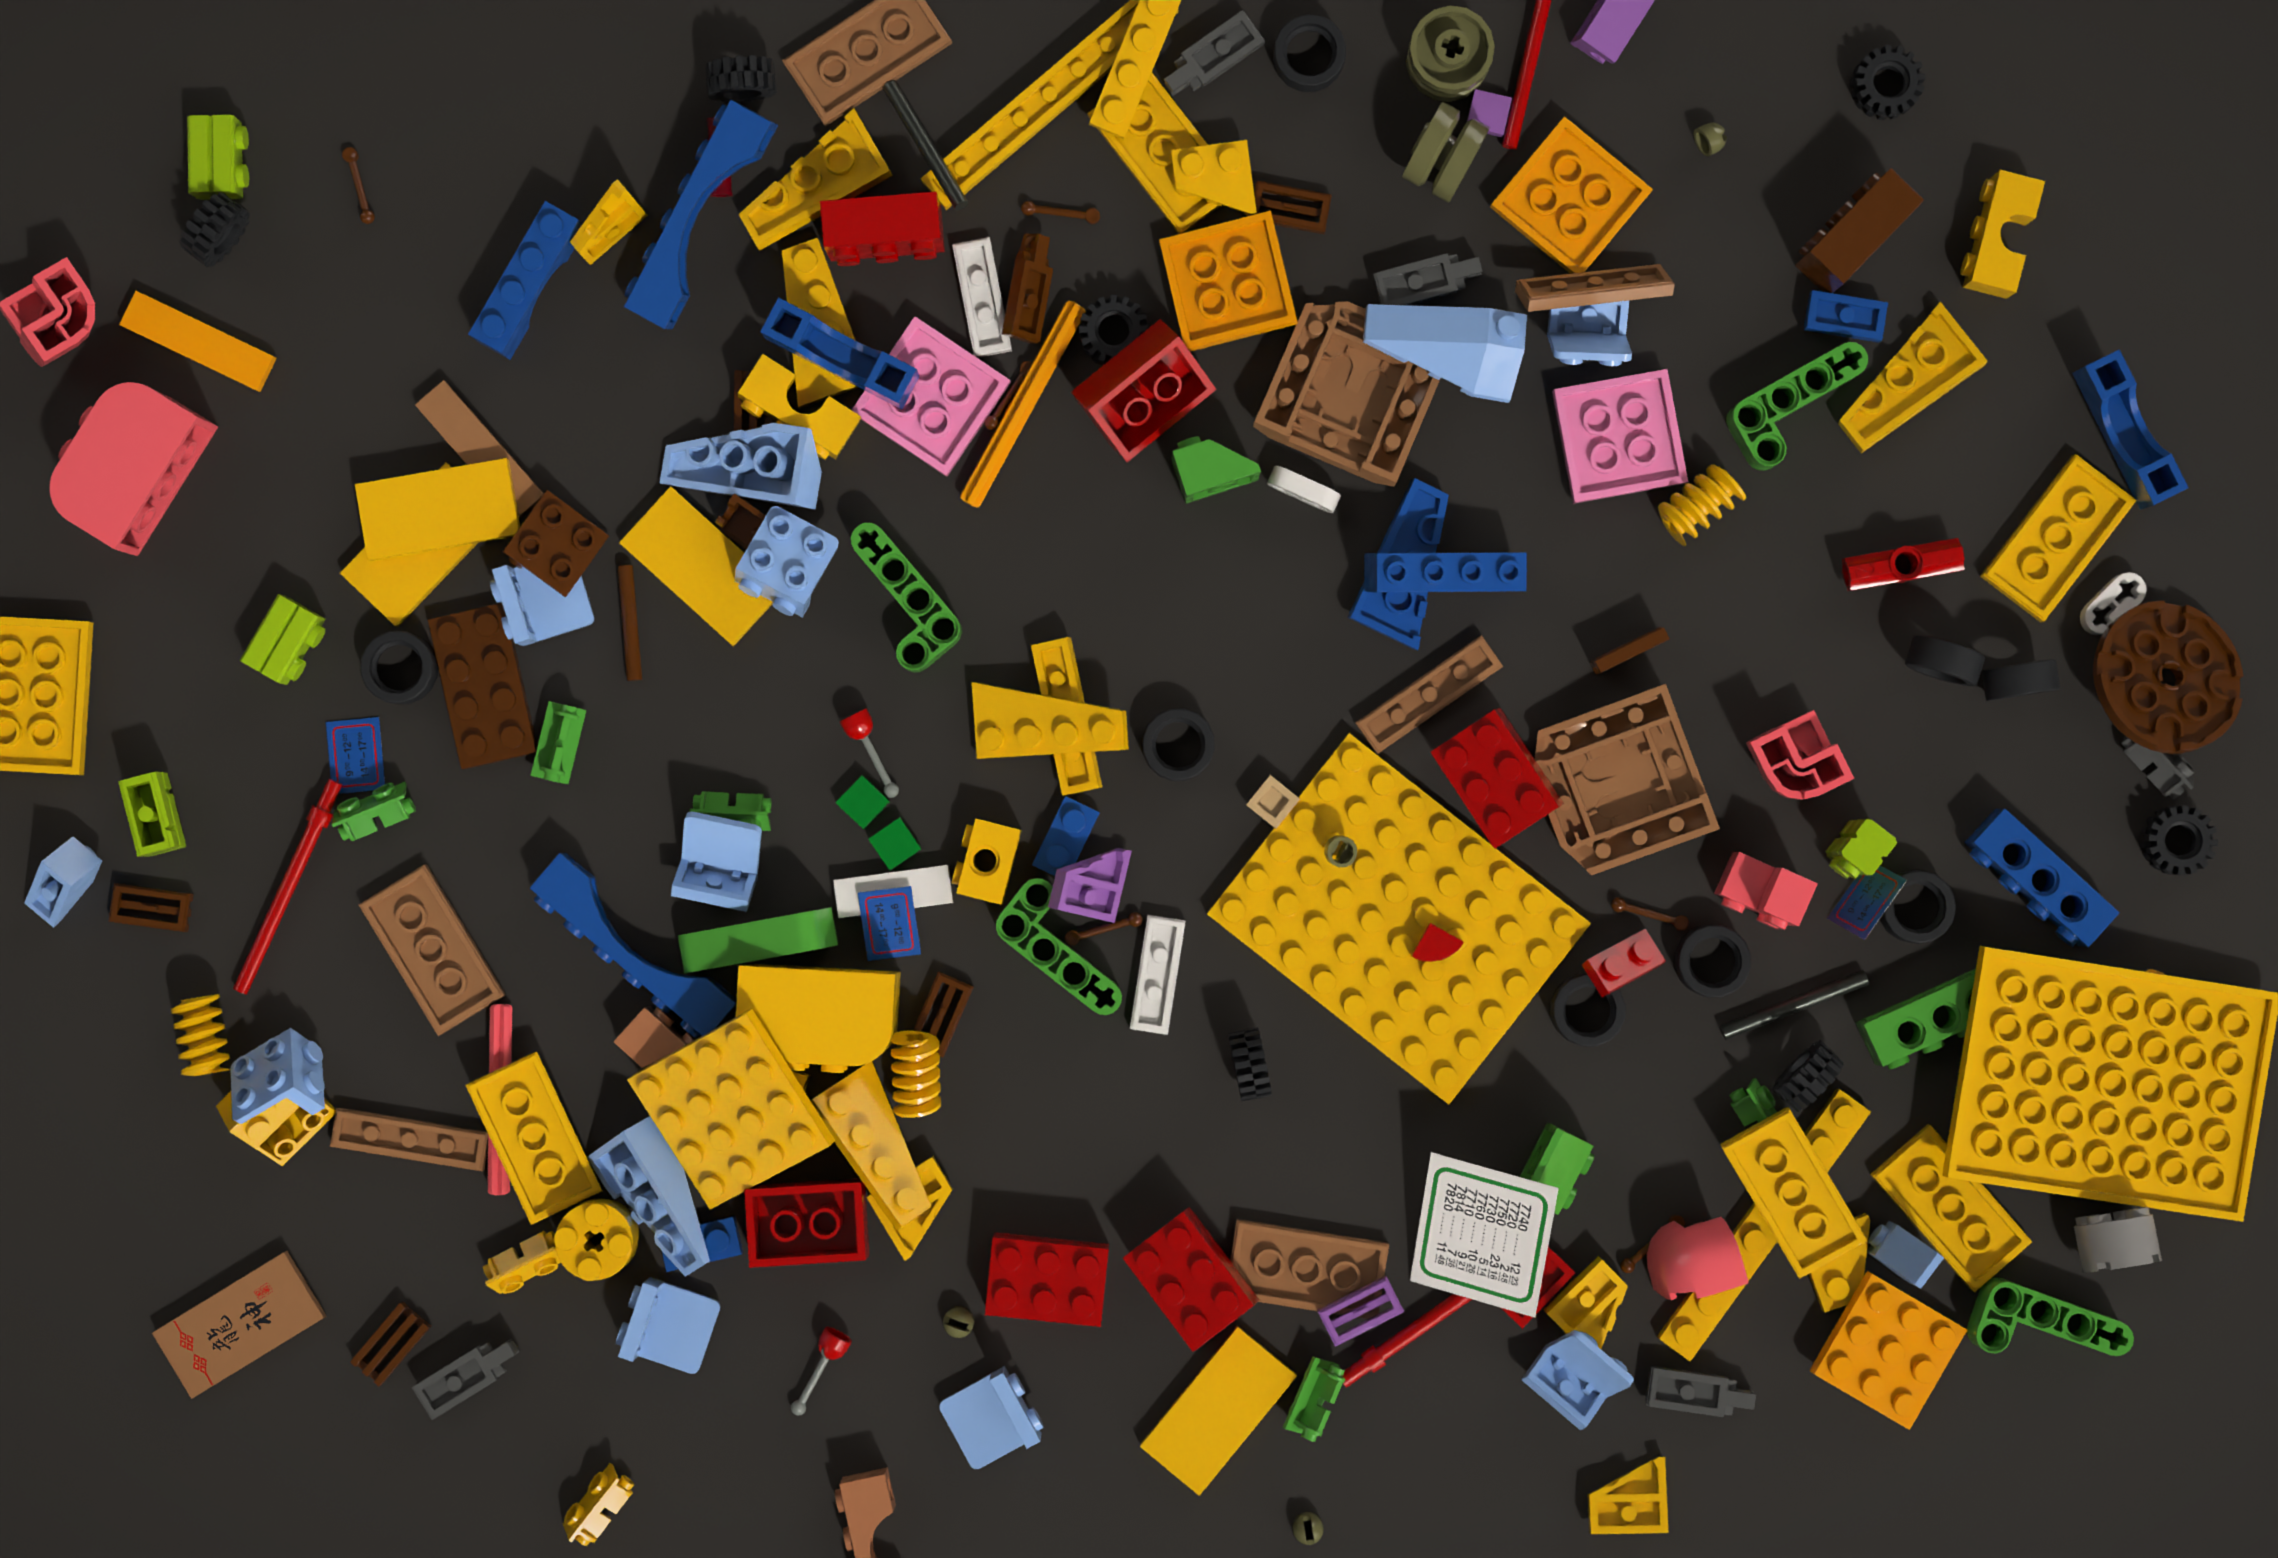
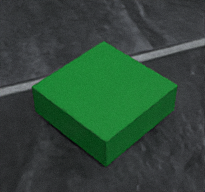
(862, 802)
(895, 844)

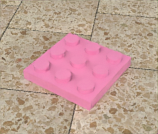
(945, 404)
(1620, 436)

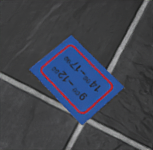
(356, 754)
(1866, 901)
(889, 923)

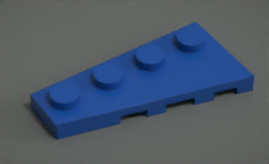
(1413, 530)

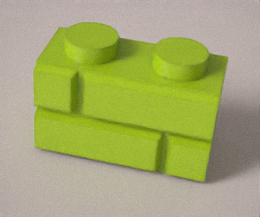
(216, 156)
(284, 640)
(152, 814)
(1860, 848)

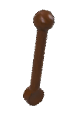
(351, 156)
(1091, 216)
(993, 420)
(1679, 922)
(1073, 937)
(1628, 1264)

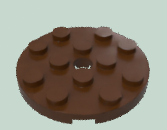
(2205, 671)

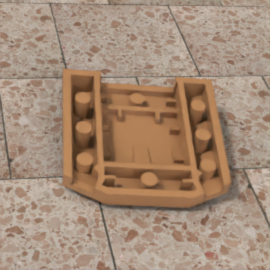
(1345, 397)
(1624, 782)

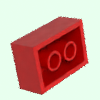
(882, 228)
(1143, 390)
(1497, 777)
(807, 1222)
(1047, 1279)
(1191, 1279)

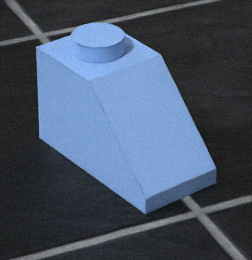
(62, 880)
(1903, 1253)

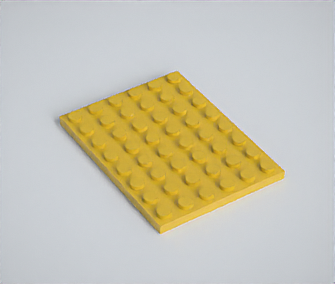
(1354, 927)
(2111, 1084)

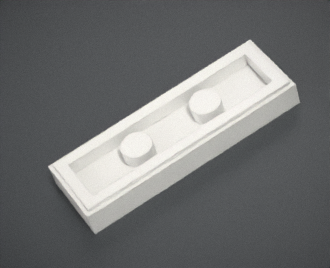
(981, 297)
(929, 888)
(1157, 974)

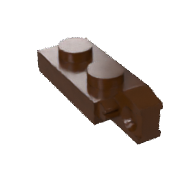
(1028, 290)

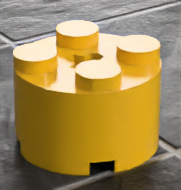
(575, 1235)

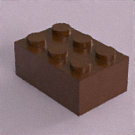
(1857, 230)

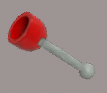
(859, 727)
(831, 1345)

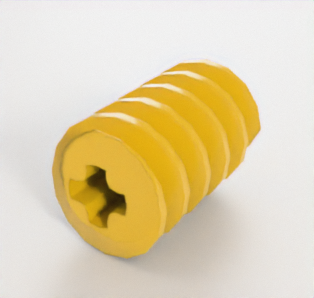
(1698, 502)
(200, 1035)
(919, 1073)

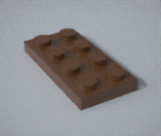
(482, 687)

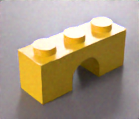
(1991, 265)
(767, 394)

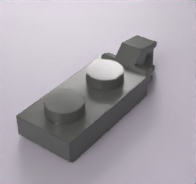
(1214, 54)
(1425, 279)
(463, 1377)
(1695, 1392)

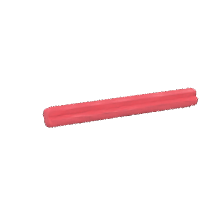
(499, 1055)

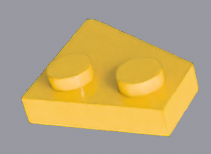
(1217, 174)
(607, 223)
(937, 1190)
(1840, 1278)
(1589, 1302)
(1631, 1502)

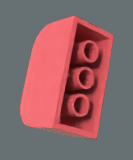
(127, 464)

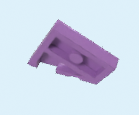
(1092, 885)

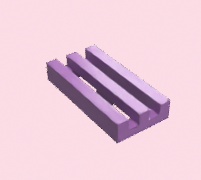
(1353, 1297)

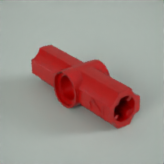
(1925, 560)

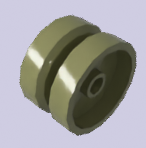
(1455, 31)
(1444, 151)

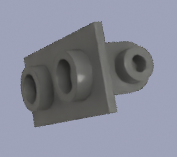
(2168, 774)

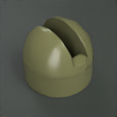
(1710, 138)
(1346, 854)
(960, 1314)
(1316, 1528)

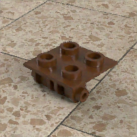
(555, 543)

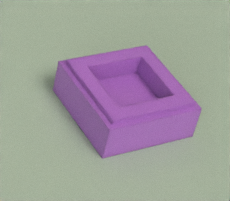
(1490, 110)

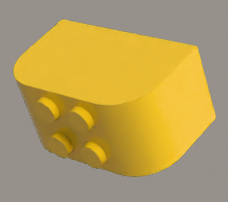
(822, 1012)

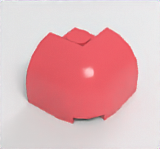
(51, 312)
(1799, 758)
(1695, 1259)

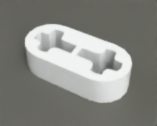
(1303, 489)
(2107, 596)

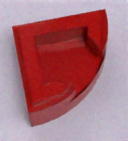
(1436, 945)

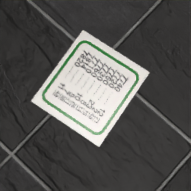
(1483, 1234)

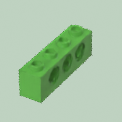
(1881, 1028)

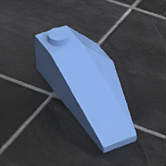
(1460, 344)
(758, 464)
(654, 1185)

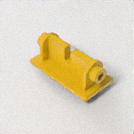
(509, 1272)
(584, 1519)

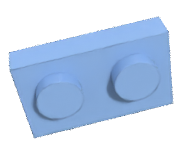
(1590, 333)
(785, 561)
(536, 609)
(718, 861)
(278, 1070)
(668, 1325)
(1576, 1376)
(991, 1418)

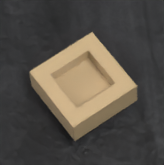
(1272, 801)

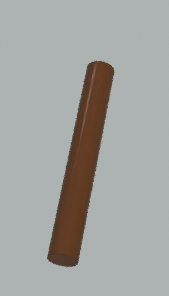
(629, 623)

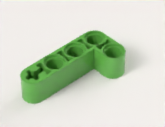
(1798, 394)
(901, 591)
(758, 940)
(1063, 953)
(2052, 1321)

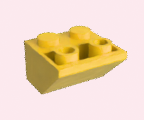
(277, 1130)

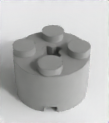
(2118, 1242)

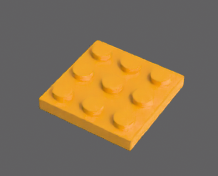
(1571, 197)
(1228, 281)
(1888, 1350)

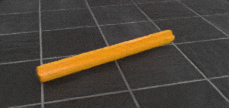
(1022, 404)

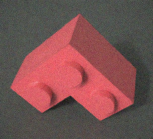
(1771, 892)

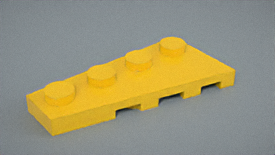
(834, 170)
(813, 290)
(1921, 372)
(1034, 724)
(873, 1144)

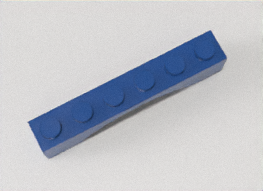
(663, 284)
(575, 896)

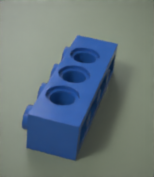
(1445, 572)
(2091, 910)

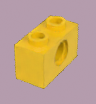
(989, 885)

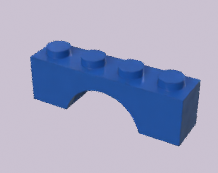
(511, 303)
(839, 354)
(2113, 402)

